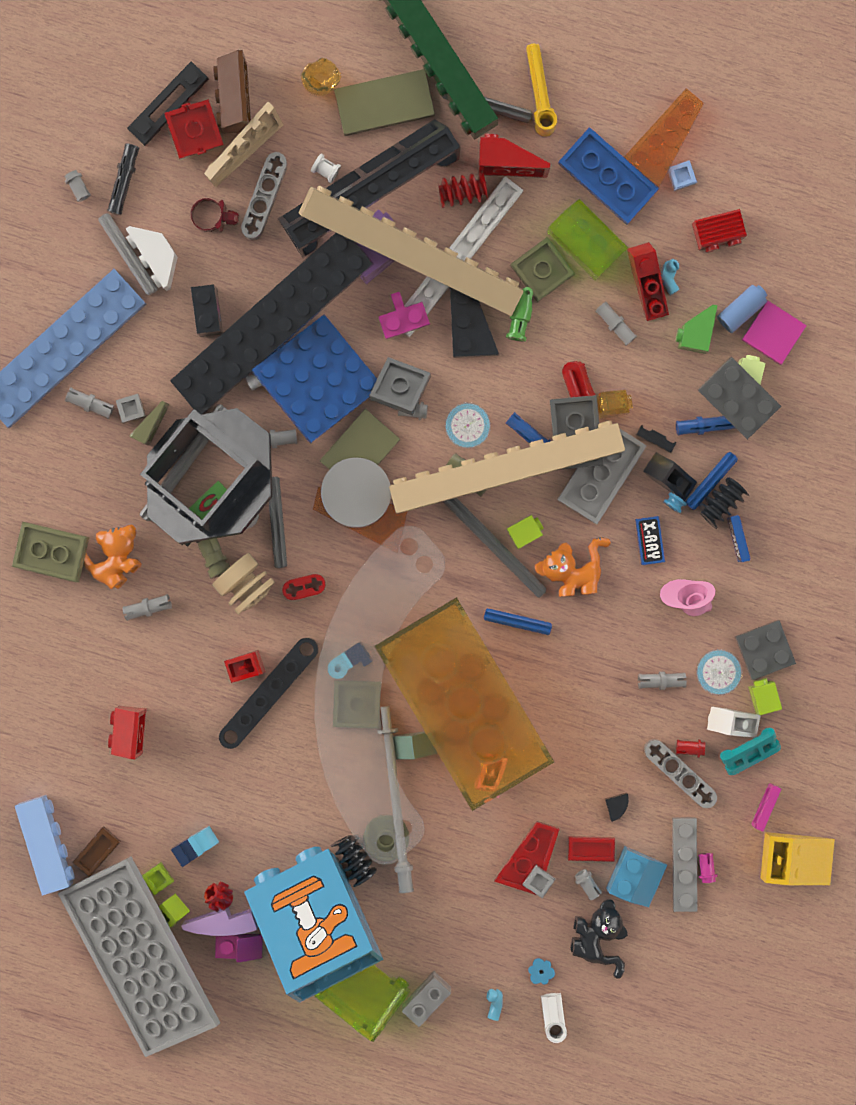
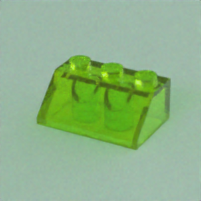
(586, 239)

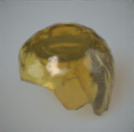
(320, 77)

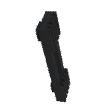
(191, 79)

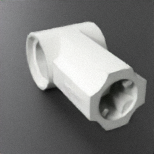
(553, 1015)

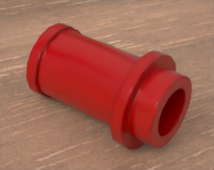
(690, 748)

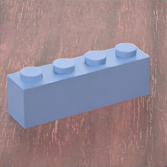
(44, 844)

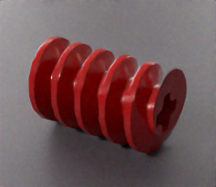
(462, 189)

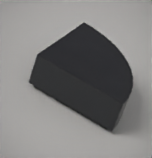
(617, 805)

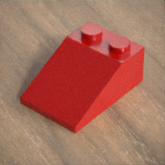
(505, 158)

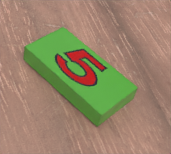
(208, 500)

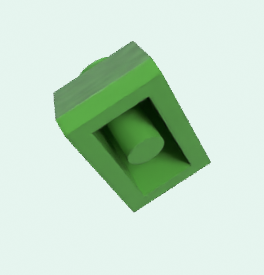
(697, 332)

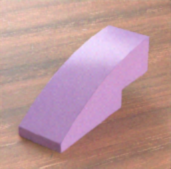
(221, 923)

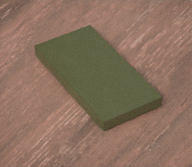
(384, 102)

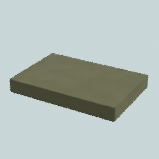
(363, 439)
(50, 552)

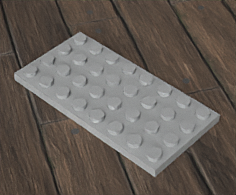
(139, 957)

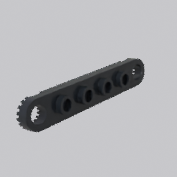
(268, 693)

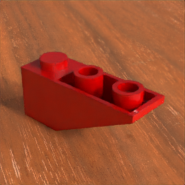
(648, 280)

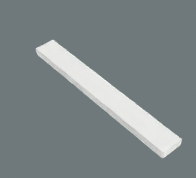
(470, 239)

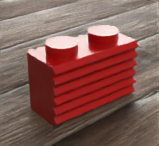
(719, 230)

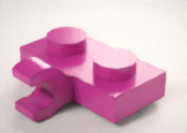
(403, 319)

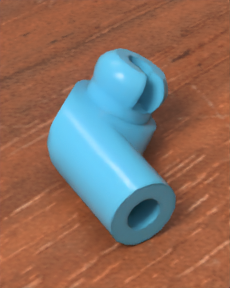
(668, 273)
(496, 1000)

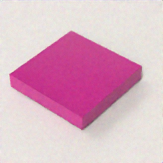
(774, 332)

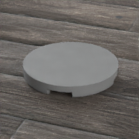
(355, 492)

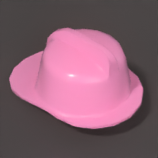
(688, 595)

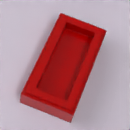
(591, 848)

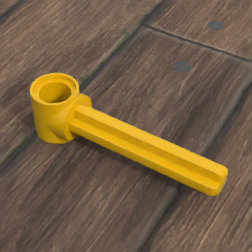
(540, 92)

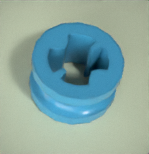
(675, 502)

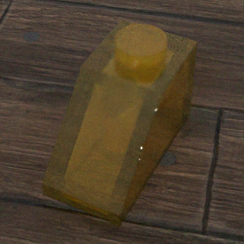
(614, 403)

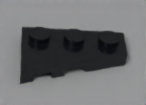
(469, 328)

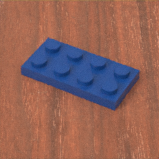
(608, 176)

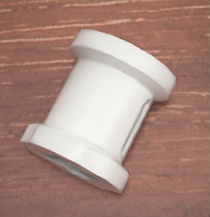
(325, 168)

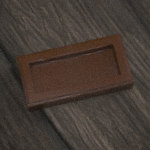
(96, 851)

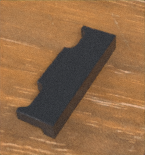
(656, 438)

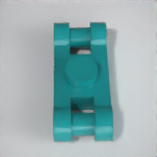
(751, 752)

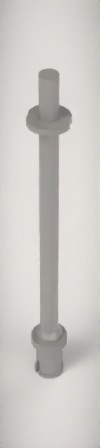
(403, 867)

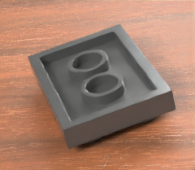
(739, 398)
(574, 414)

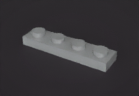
(684, 864)

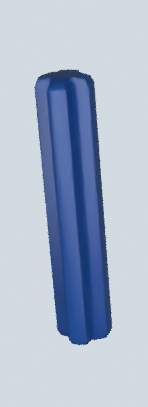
(711, 480)
(517, 621)

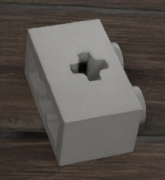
(426, 999)

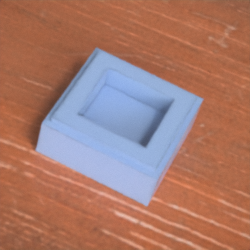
(681, 175)

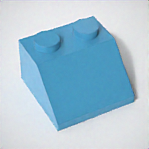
(636, 877)

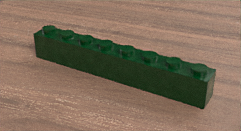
(443, 65)

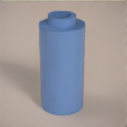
(742, 308)

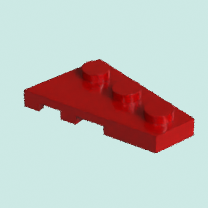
(532, 851)

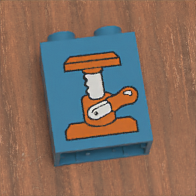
(312, 924)

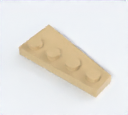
(245, 144)

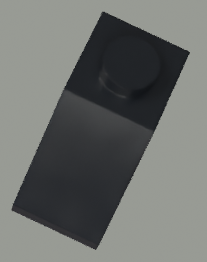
(670, 476)

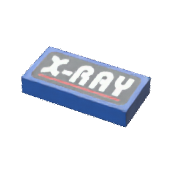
(738, 538)
(650, 540)

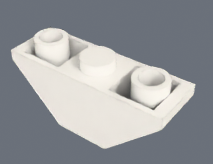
(155, 254)

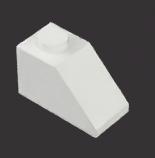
(733, 722)

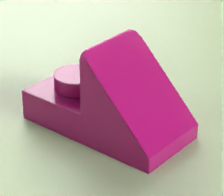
(239, 947)

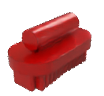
(577, 379)

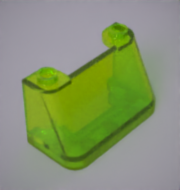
(366, 1000)

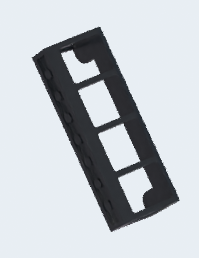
(379, 177)

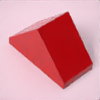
(245, 666)

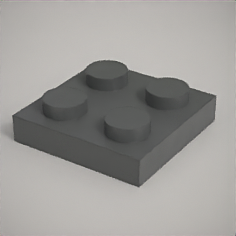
(400, 386)
(765, 650)

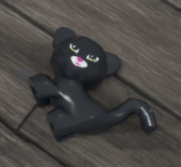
(604, 925)

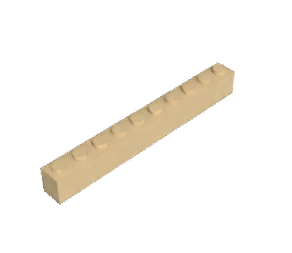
(409, 250)
(506, 468)

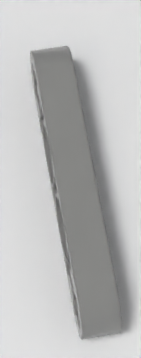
(262, 195)
(678, 775)

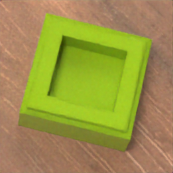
(157, 878)

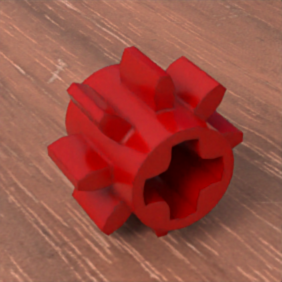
(218, 896)

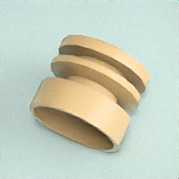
(243, 583)

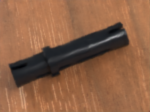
(122, 182)

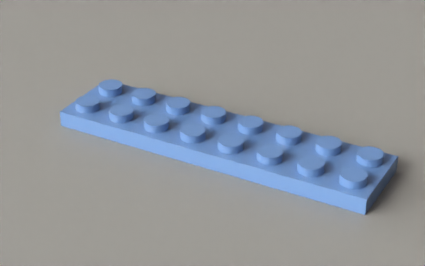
(66, 345)

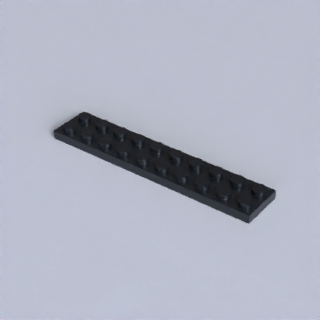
(271, 322)

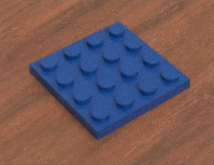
(316, 378)

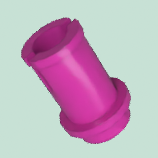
(707, 868)

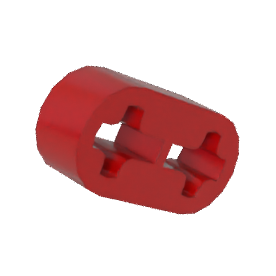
(305, 592)

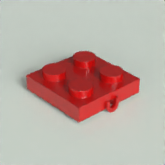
(193, 129)

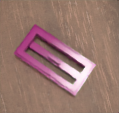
(765, 807)

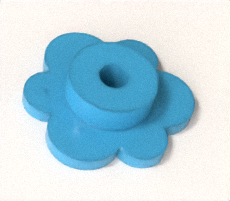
(537, 977)

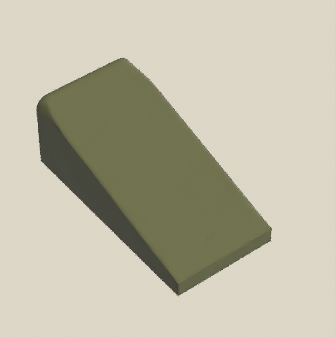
(146, 430)

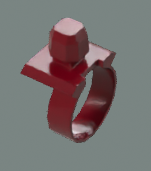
(229, 217)

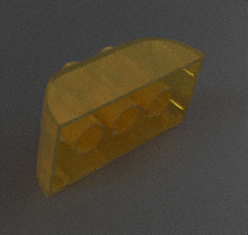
(464, 704)

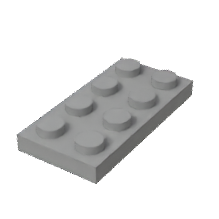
(595, 487)

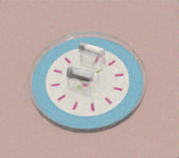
(467, 425)
(719, 672)

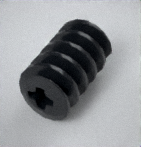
(722, 501)
(354, 859)

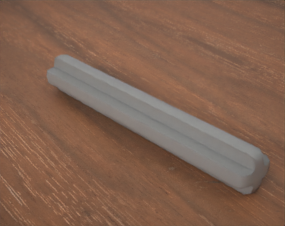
(127, 254)

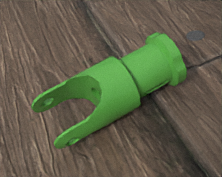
(521, 316)

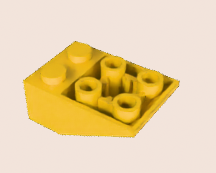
(797, 859)

